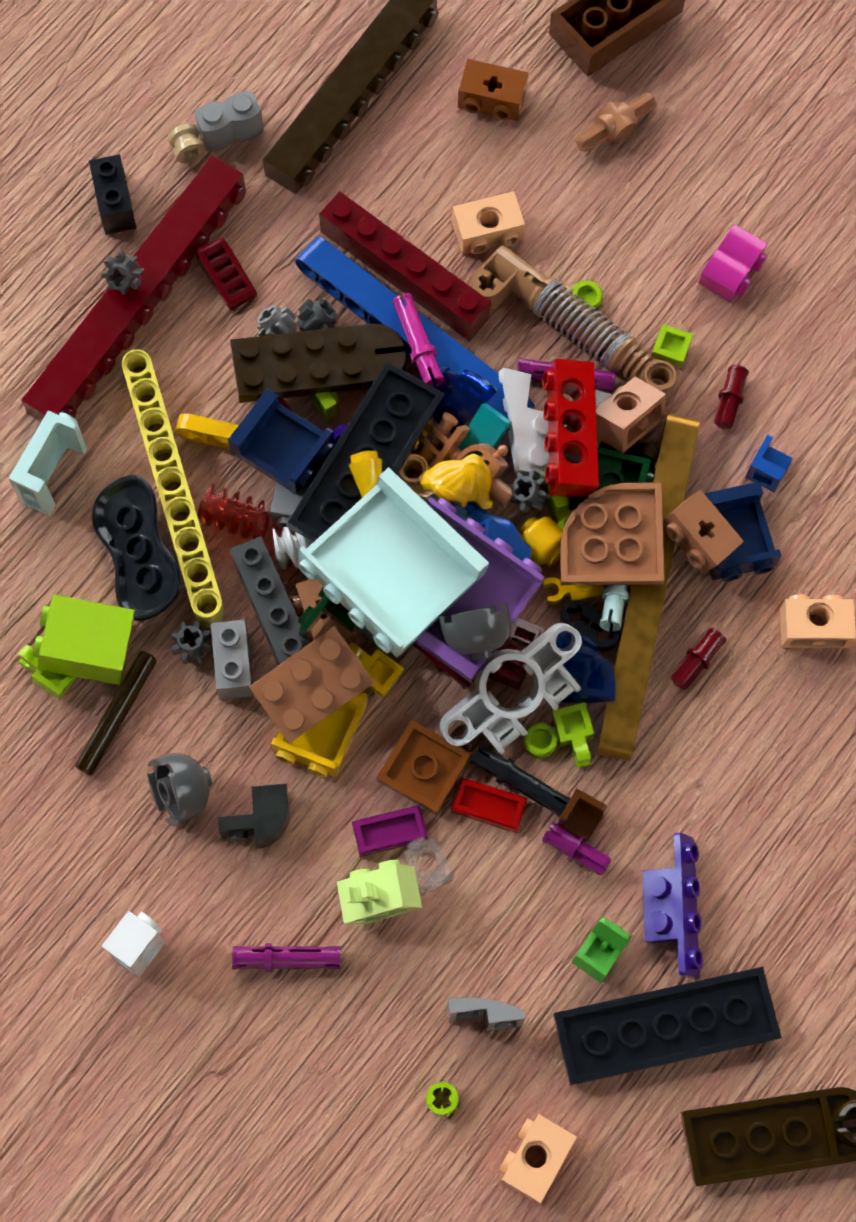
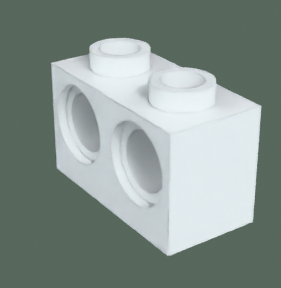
(134, 942)

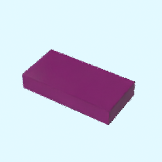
(388, 830)

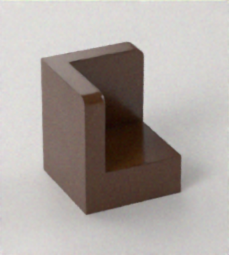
(581, 815)

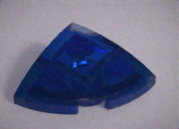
(462, 395)
(589, 671)

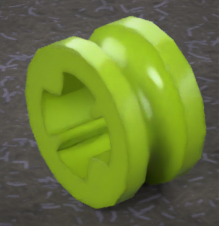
(431, 1099)

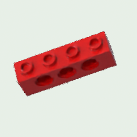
(578, 381)

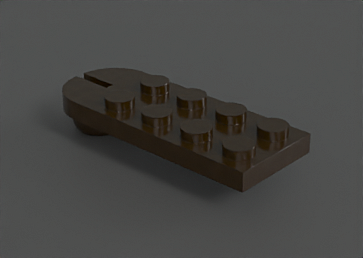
(314, 360)
(770, 1135)

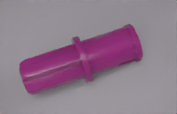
(576, 849)

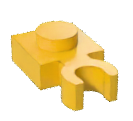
(574, 592)

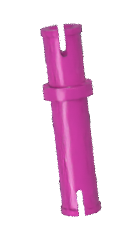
(422, 352)

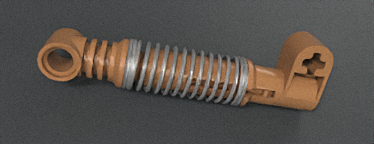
(574, 319)

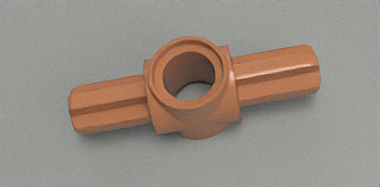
(616, 122)

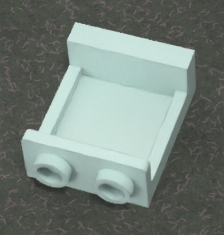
(41, 457)

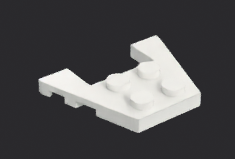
(528, 425)

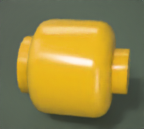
(544, 539)

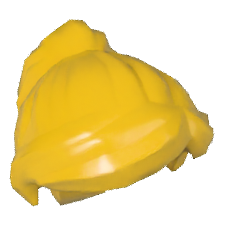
(460, 481)

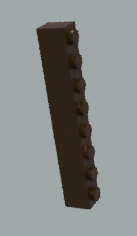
(348, 92)

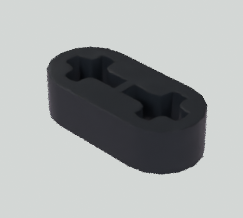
(592, 618)

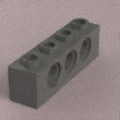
(268, 598)

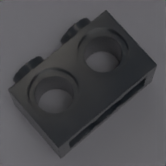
(112, 194)

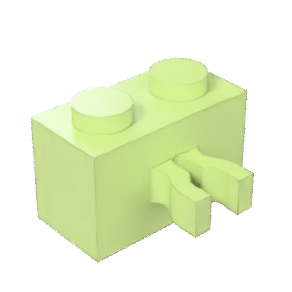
(379, 893)

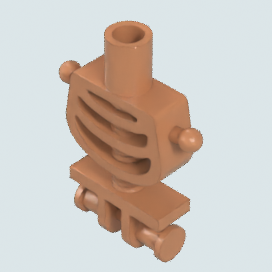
(499, 490)

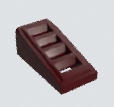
(216, 255)
(505, 675)

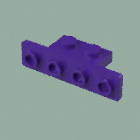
(672, 906)

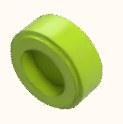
(590, 292)
(540, 740)

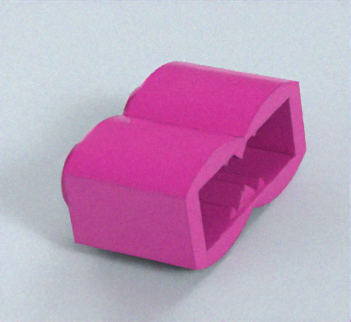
(733, 263)

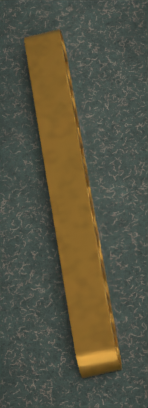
(646, 601)

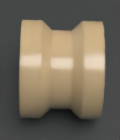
(186, 143)

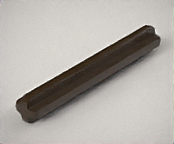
(115, 713)

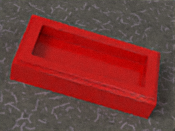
(489, 805)

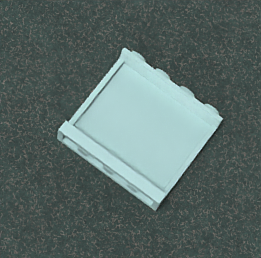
(392, 564)

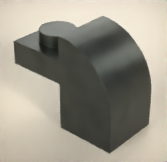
(268, 819)

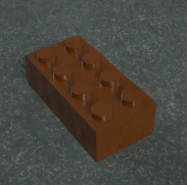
(603, 29)

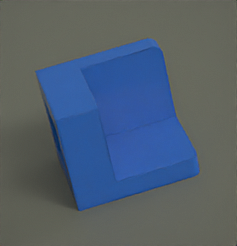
(768, 466)

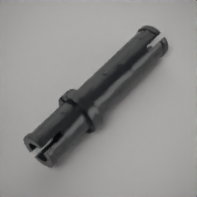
(520, 780)

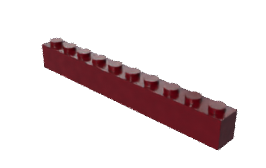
(117, 317)

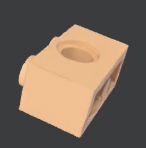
(497, 210)
(800, 632)
(554, 1143)

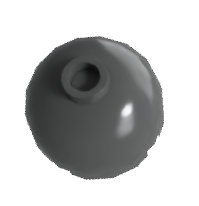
(477, 631)
(179, 786)

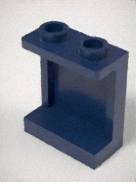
(281, 443)
(745, 514)

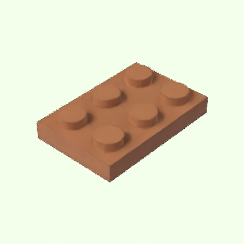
(311, 684)

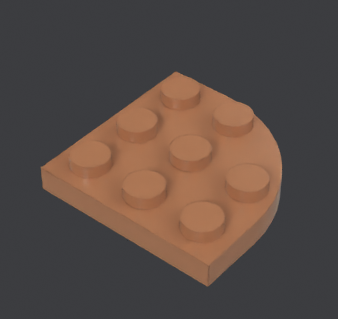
(615, 537)

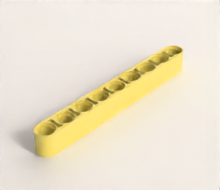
(172, 501)

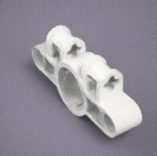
(551, 682)

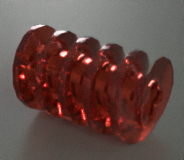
(234, 513)

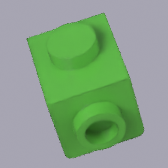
(601, 949)

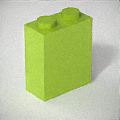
(84, 639)

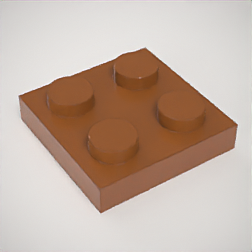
(423, 767)

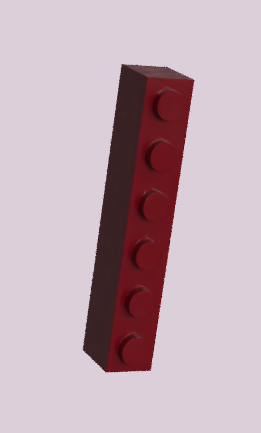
(404, 266)

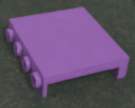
(504, 582)

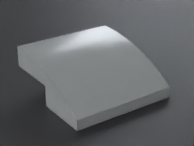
(495, 1013)

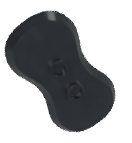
(128, 527)

